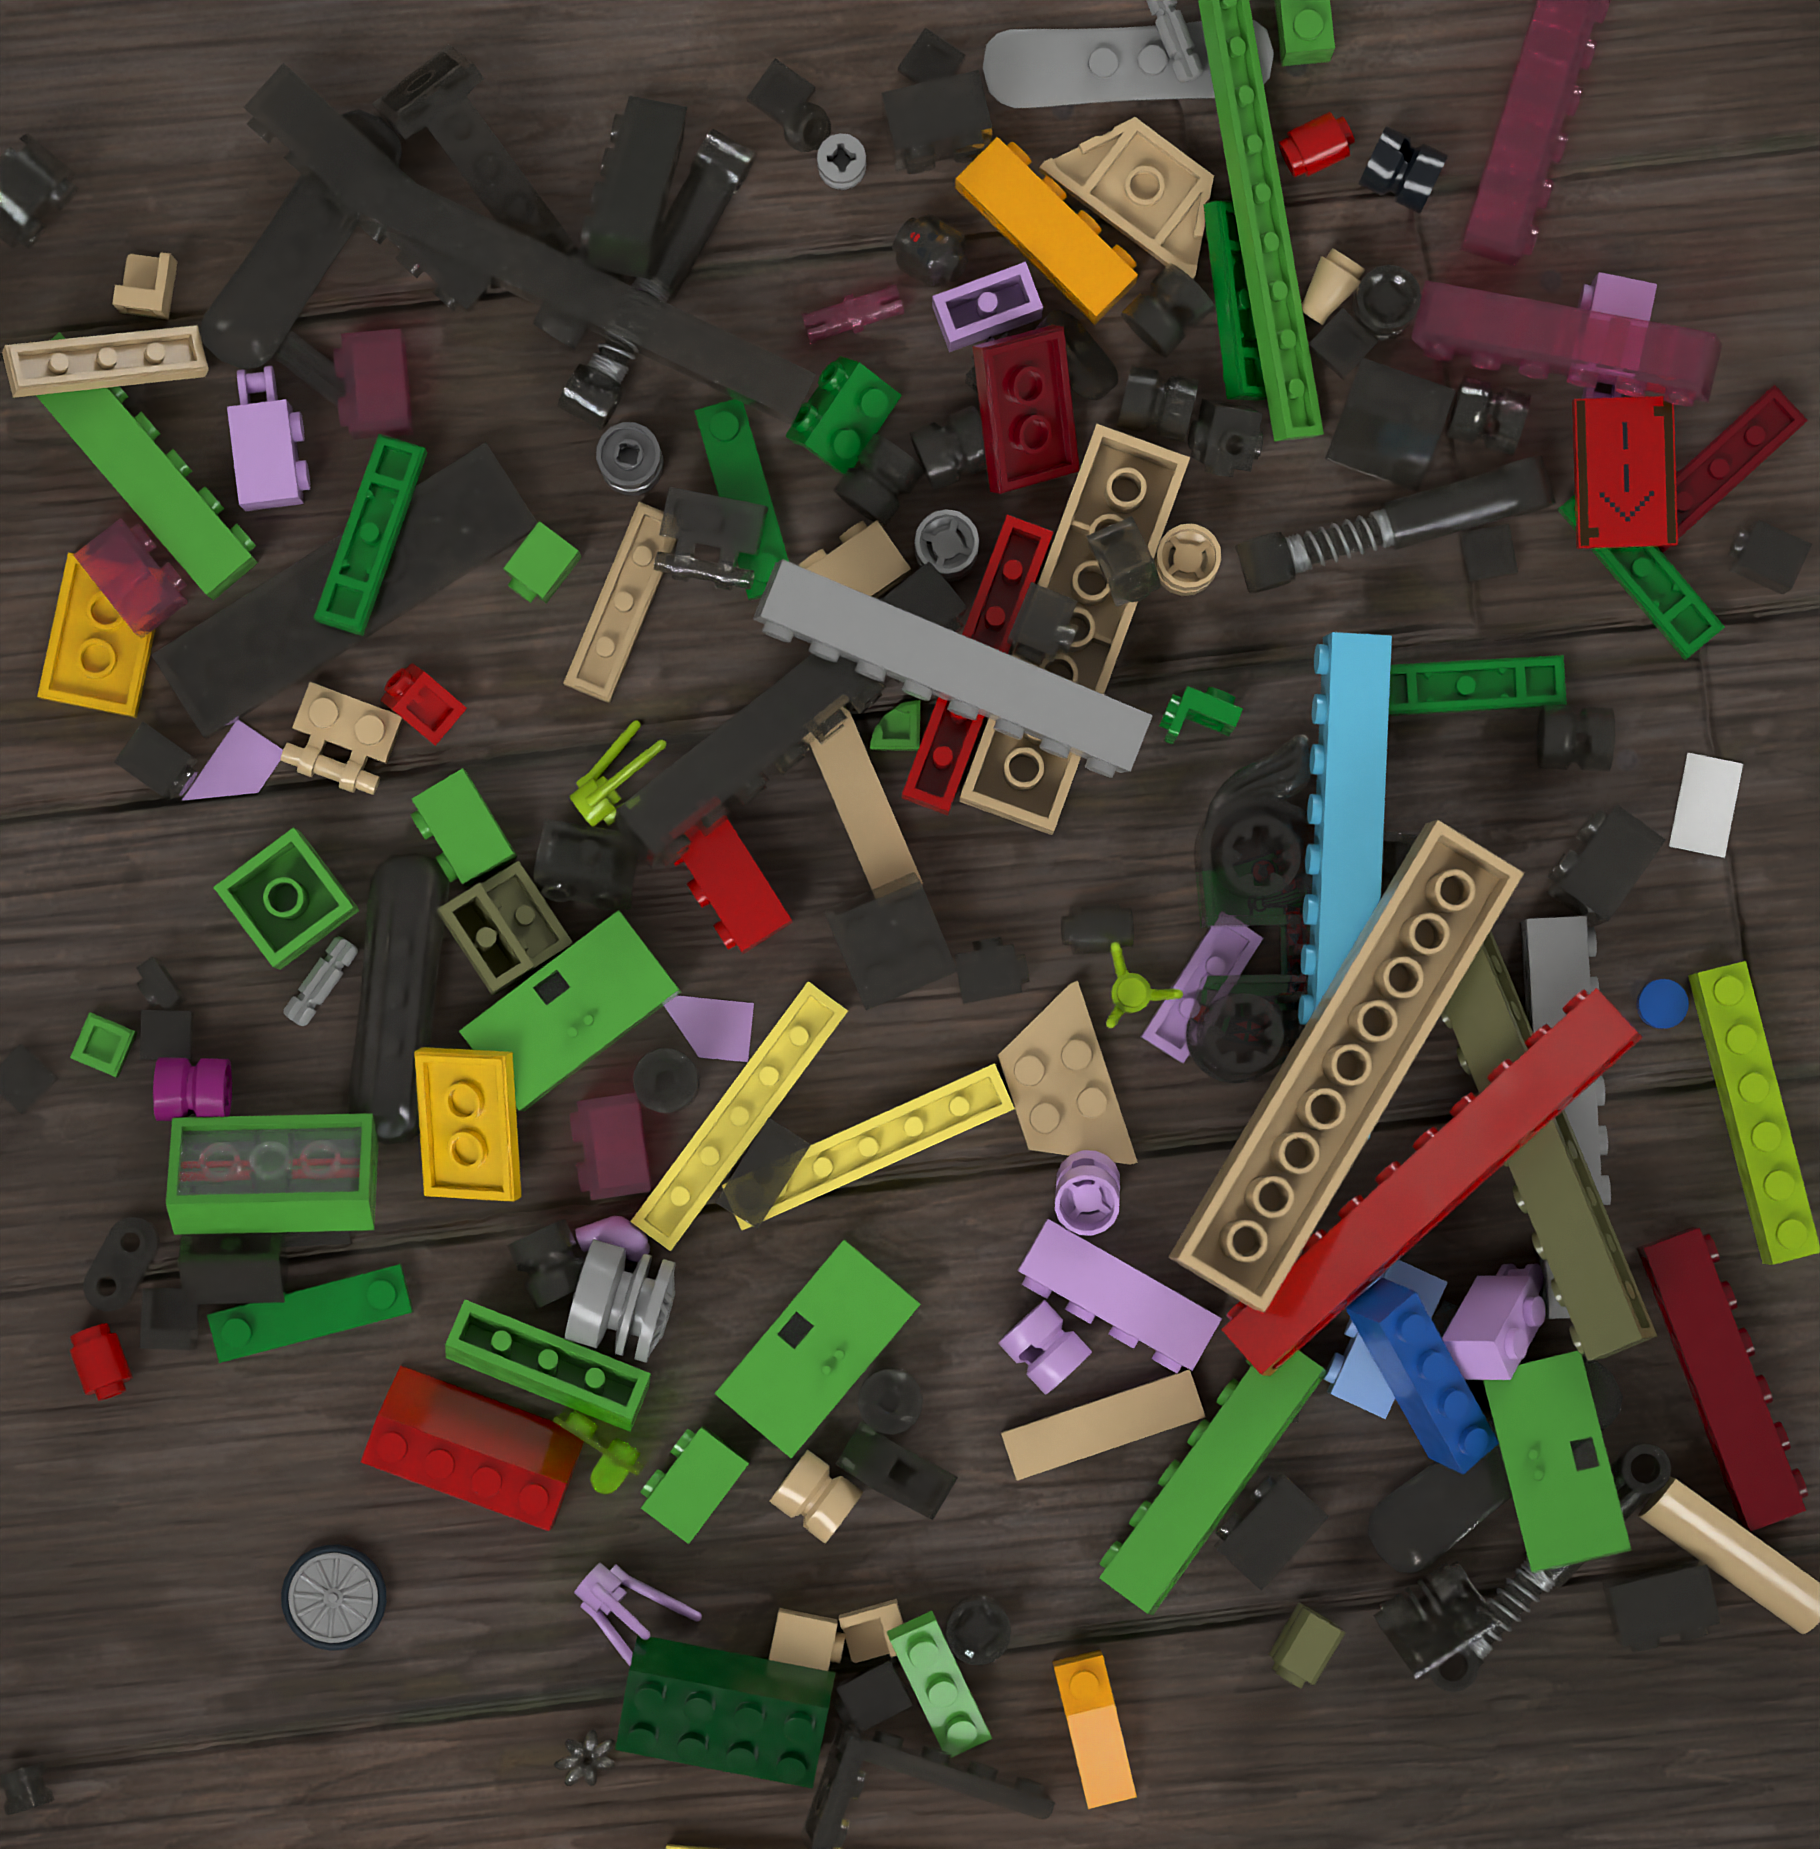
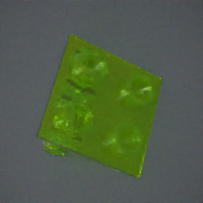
(617, 1458)

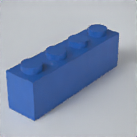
(1422, 1375)

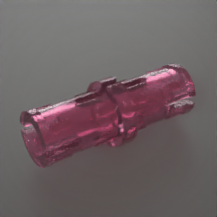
(853, 313)

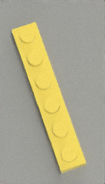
(739, 1116)
(893, 1137)

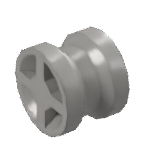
(842, 171)

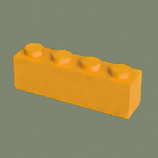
(1046, 229)

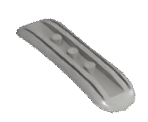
(1097, 66)

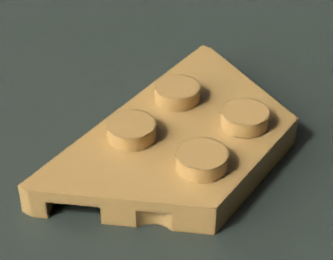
(1140, 189)
(1064, 1084)

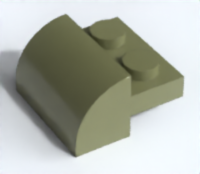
(505, 928)

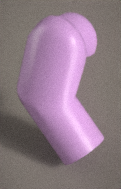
(615, 1231)

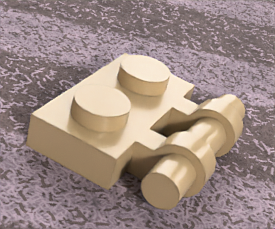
(348, 724)

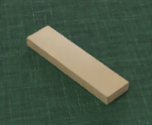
(105, 361)
(620, 607)
(863, 806)
(1103, 1424)

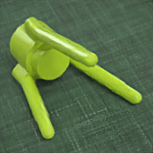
(597, 798)
(1132, 991)

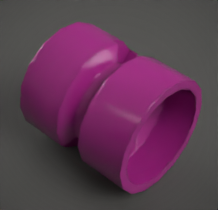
(190, 1089)

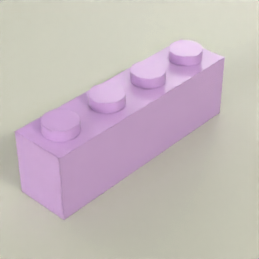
(1119, 1295)

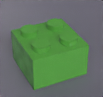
(286, 898)

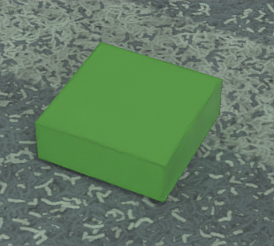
(103, 1044)

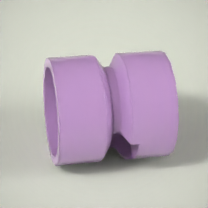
(1087, 1205)
(1045, 1347)

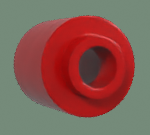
(1316, 144)
(100, 1362)

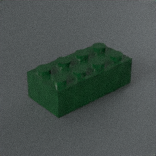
(724, 1711)

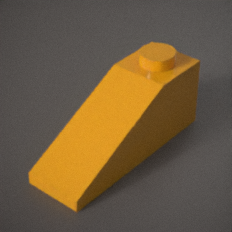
(1094, 1729)

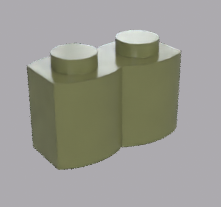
(1305, 1646)

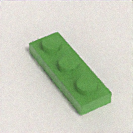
(939, 1684)

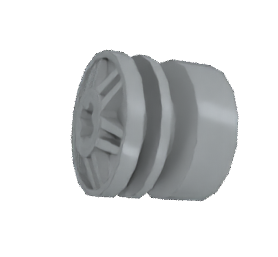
(620, 1301)

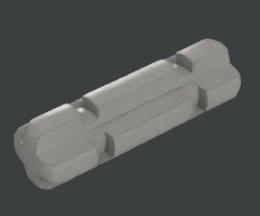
(1176, 39)
(320, 981)

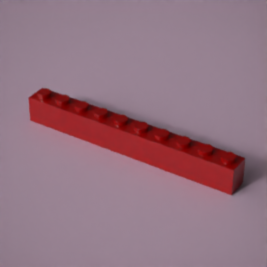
(1434, 1179)

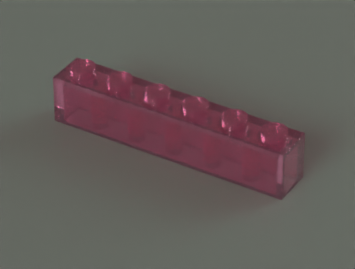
(1530, 129)
(1567, 342)

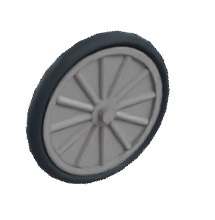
(333, 1597)

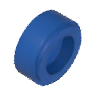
(1662, 1003)

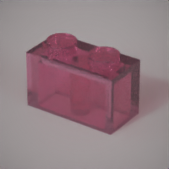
(374, 384)
(132, 578)
(612, 1145)

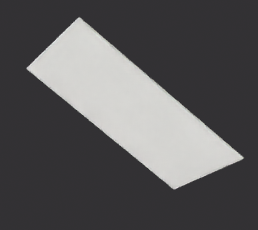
(1706, 805)

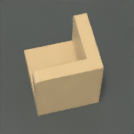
(146, 286)
(868, 1629)

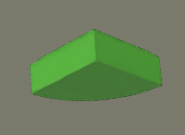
(898, 729)

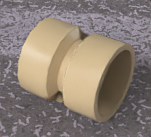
(1187, 559)
(816, 1496)

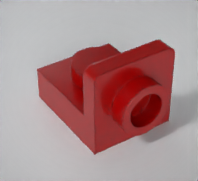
(422, 702)

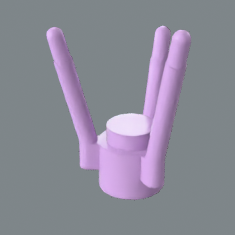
(603, 1592)

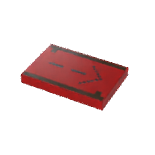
(1624, 472)

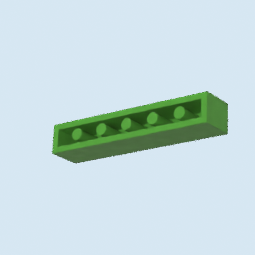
(155, 485)
(1207, 1481)

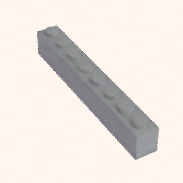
(951, 667)
(1554, 972)

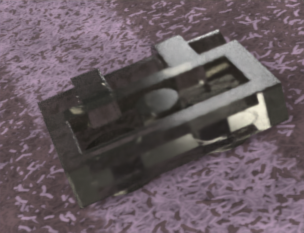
(715, 523)

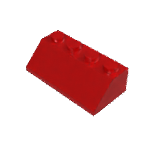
(473, 1448)

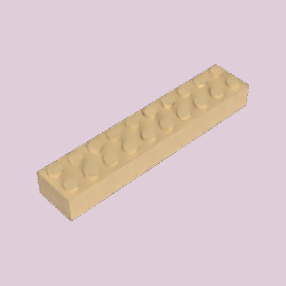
(1346, 1065)

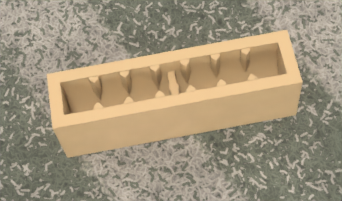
(1735, 1554)

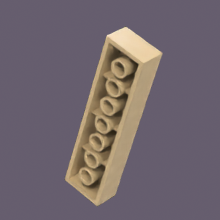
(1115, 481)

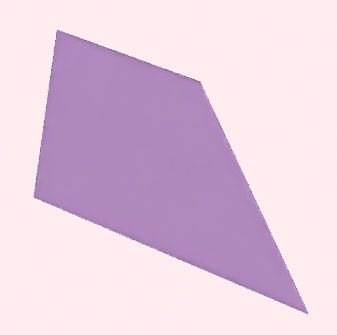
(237, 766)
(714, 1026)

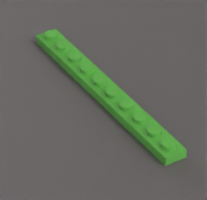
(1261, 219)

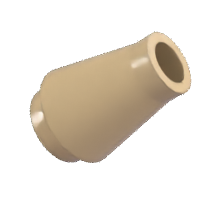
(1331, 285)

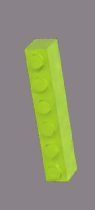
(1754, 1113)

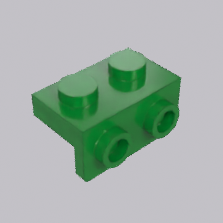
(843, 413)
(1210, 709)

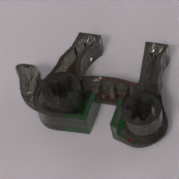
(1256, 877)

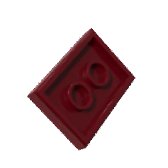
(1026, 408)

